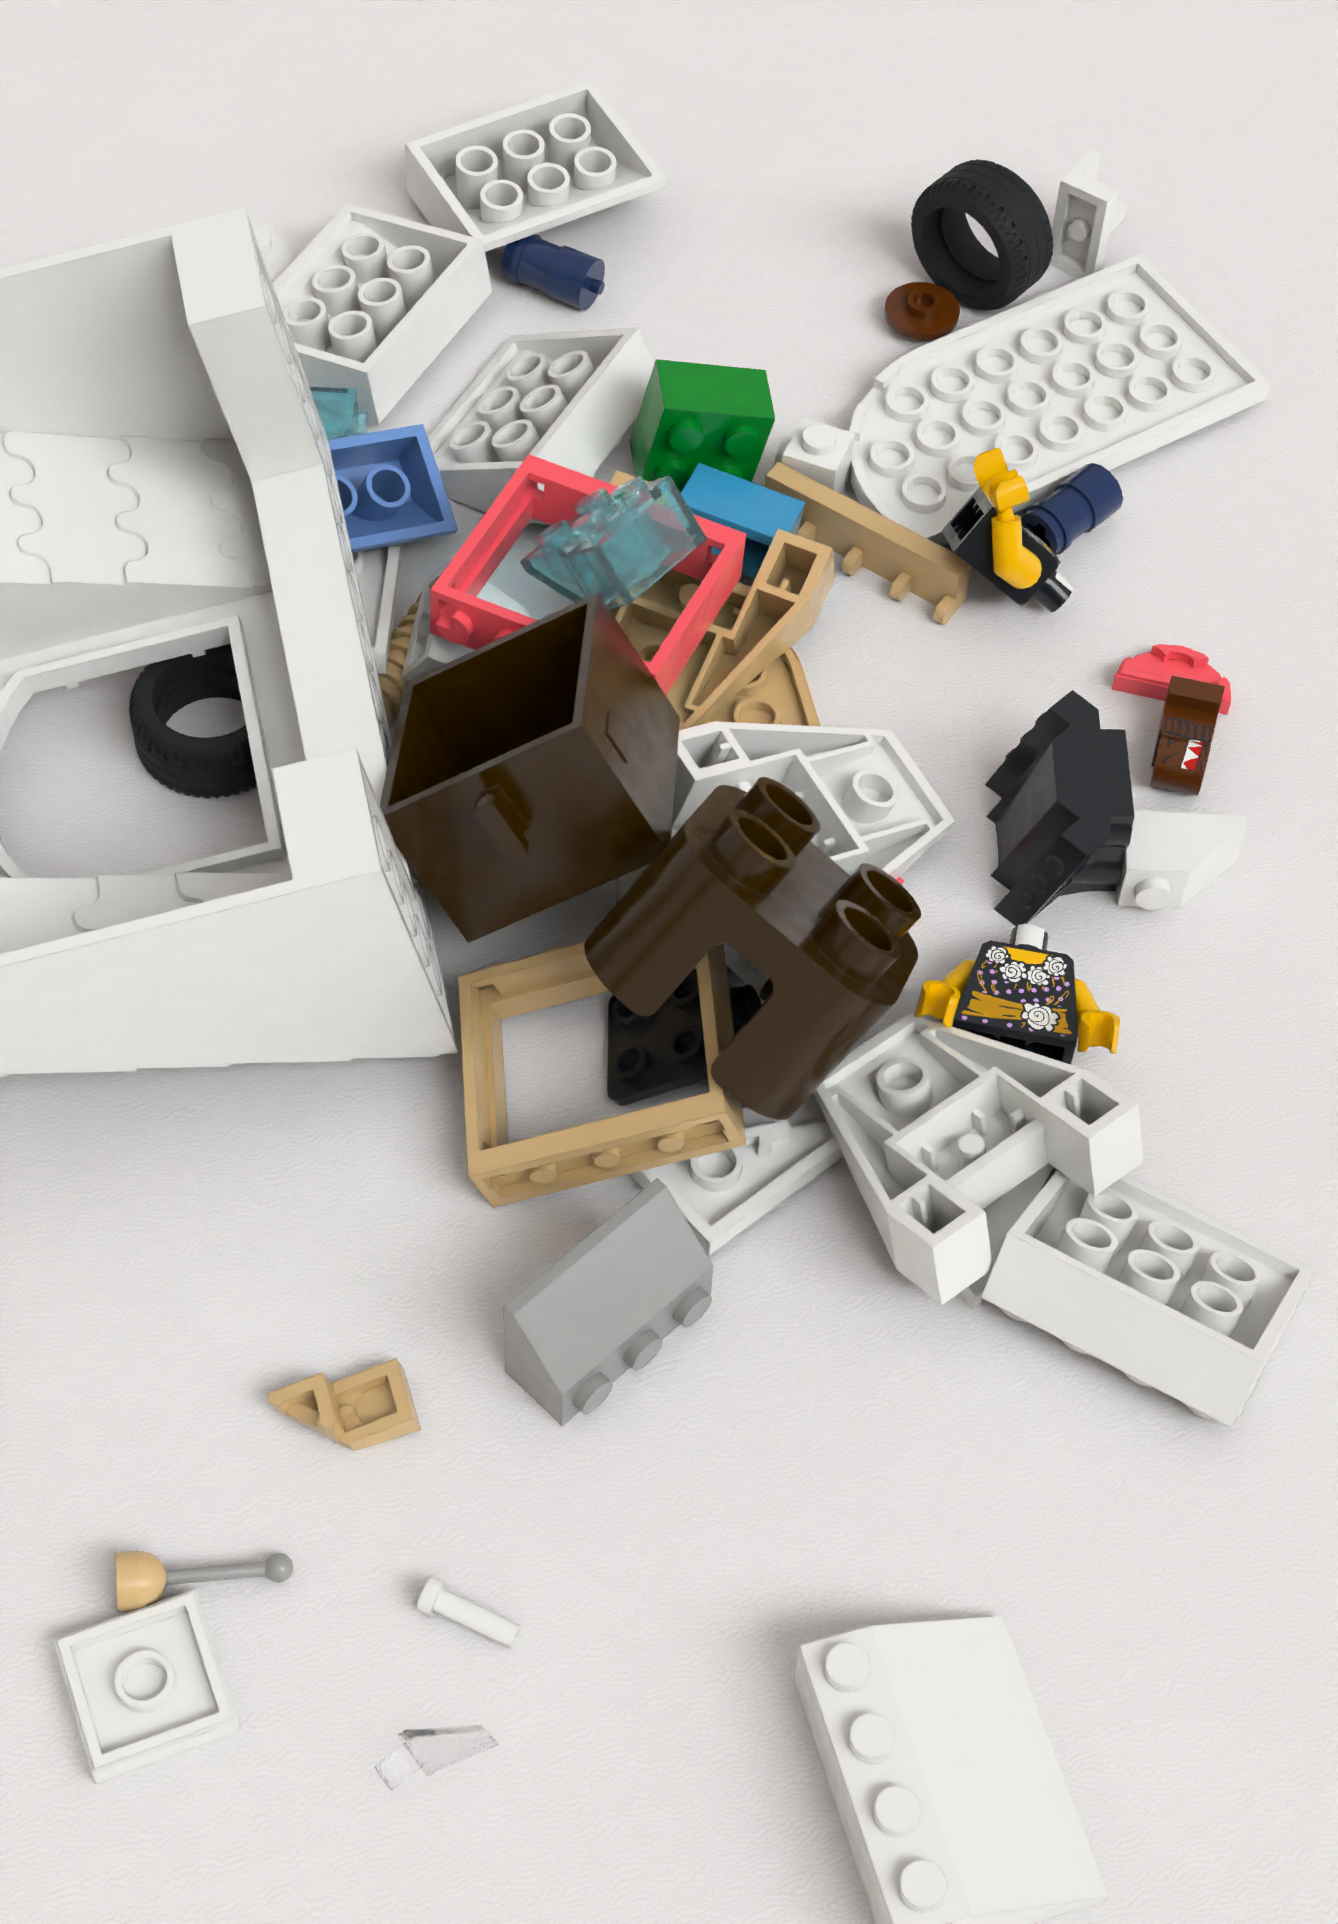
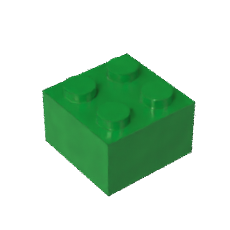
(701, 417)

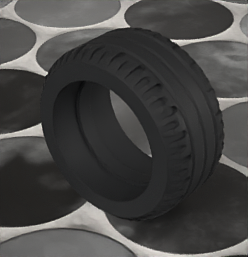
(1008, 214)
(186, 762)

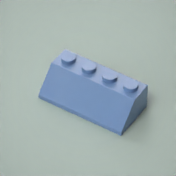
(390, 488)

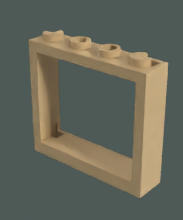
(594, 1149)

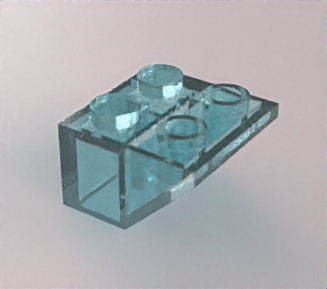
(616, 542)

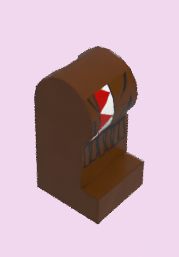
(1185, 734)

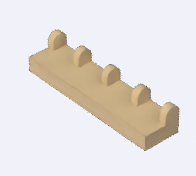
(876, 544)

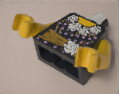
(998, 543)
(1021, 999)

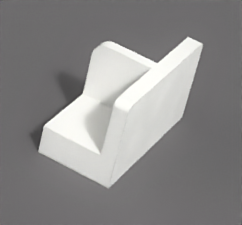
(1084, 218)

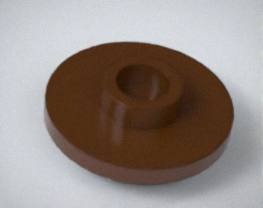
(922, 310)

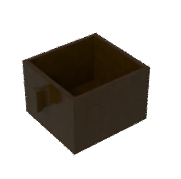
(532, 769)

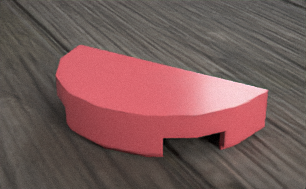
(1151, 672)

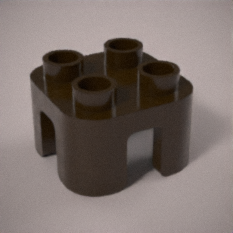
(757, 882)

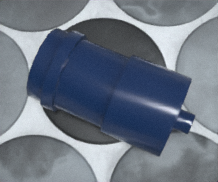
(554, 269)
(1074, 507)

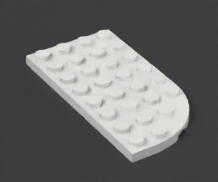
(1051, 383)

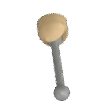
(144, 1578)

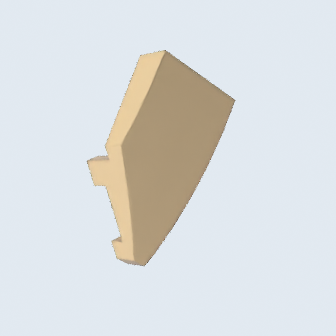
(355, 1409)

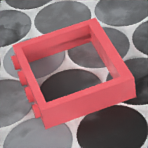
(473, 622)

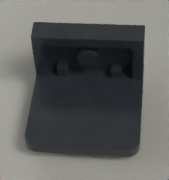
(667, 1047)

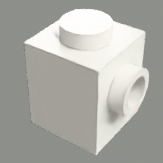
(819, 453)

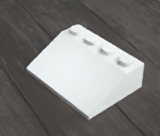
(529, 167)
(379, 302)
(542, 397)
(1149, 1290)
(945, 1775)

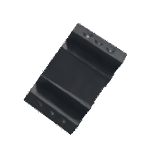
(1061, 810)

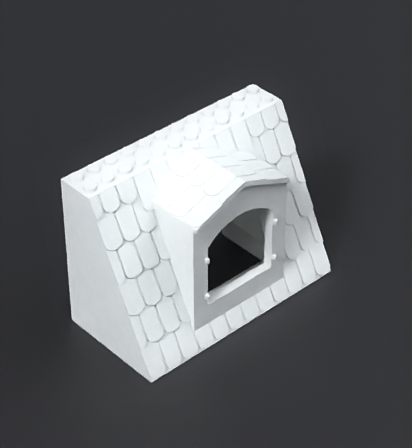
(164, 506)

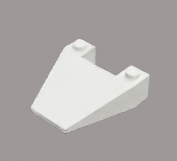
(853, 779)
(954, 1122)

